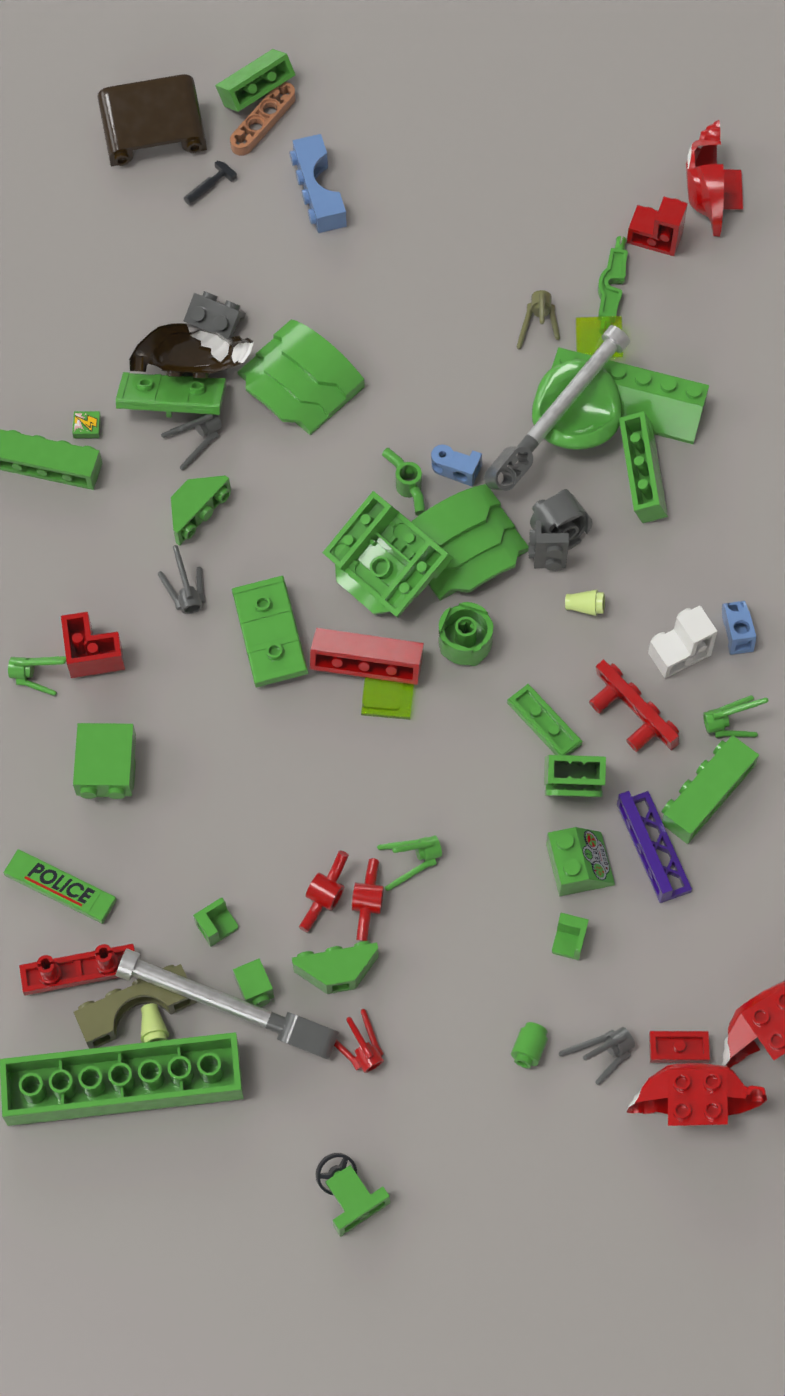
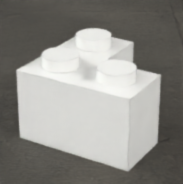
(685, 644)

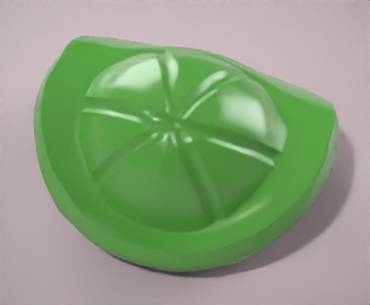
(590, 418)

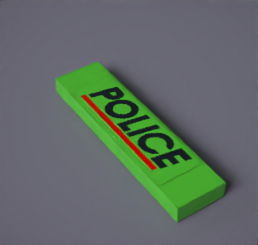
(60, 886)

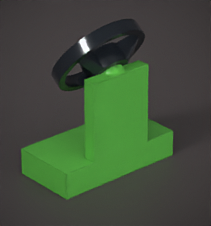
(350, 1193)

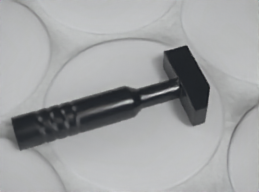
(224, 170)

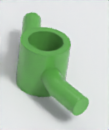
(407, 488)

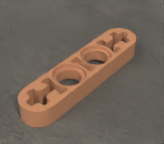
(266, 120)

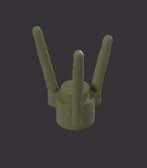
(541, 307)

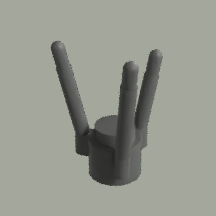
(205, 425)
(189, 599)
(615, 1042)

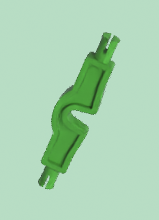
(613, 274)

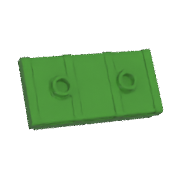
(170, 393)
(269, 631)

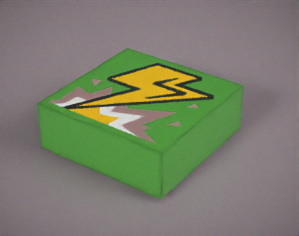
(86, 424)

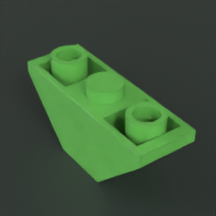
(195, 503)
(337, 967)

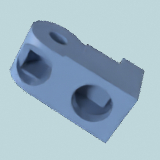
(456, 465)
(738, 627)

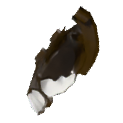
(181, 351)

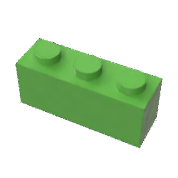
(255, 80)

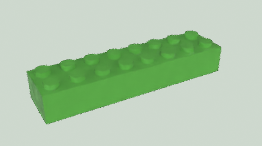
(120, 1079)

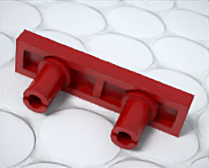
(629, 693)
(72, 970)

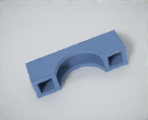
(325, 205)

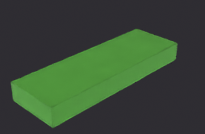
(544, 721)

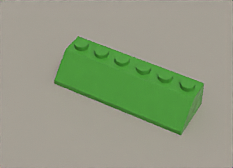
(669, 401)

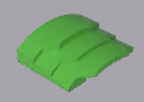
(301, 377)
(476, 536)
(384, 557)

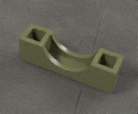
(101, 1018)

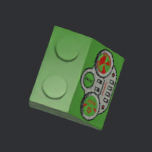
(578, 860)

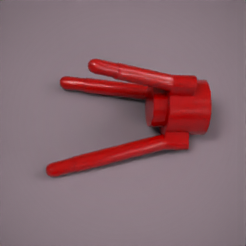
(367, 1056)

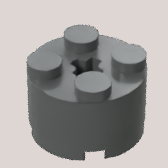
(562, 515)

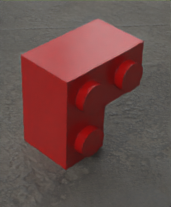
(660, 228)
(87, 652)

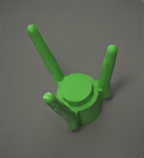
(22, 668)
(717, 719)
(425, 848)

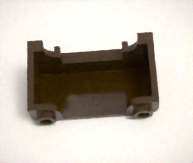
(151, 116)

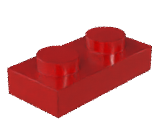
(679, 1046)

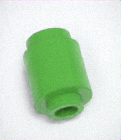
(529, 1045)

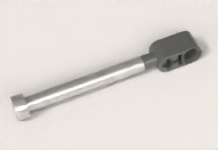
(614, 341)
(291, 1029)

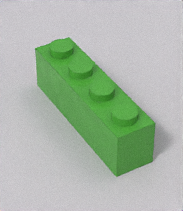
(49, 459)
(643, 467)
(709, 789)

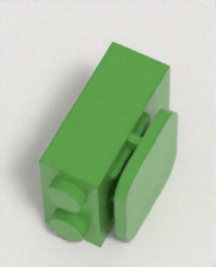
(104, 760)
(574, 775)

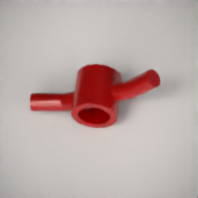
(324, 891)
(367, 899)

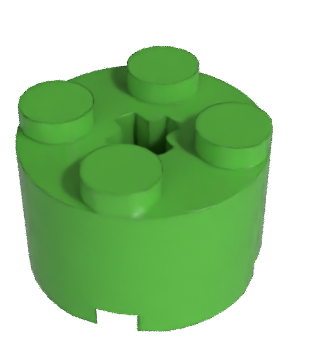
(465, 634)

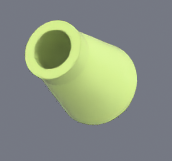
(586, 602)
(152, 1024)

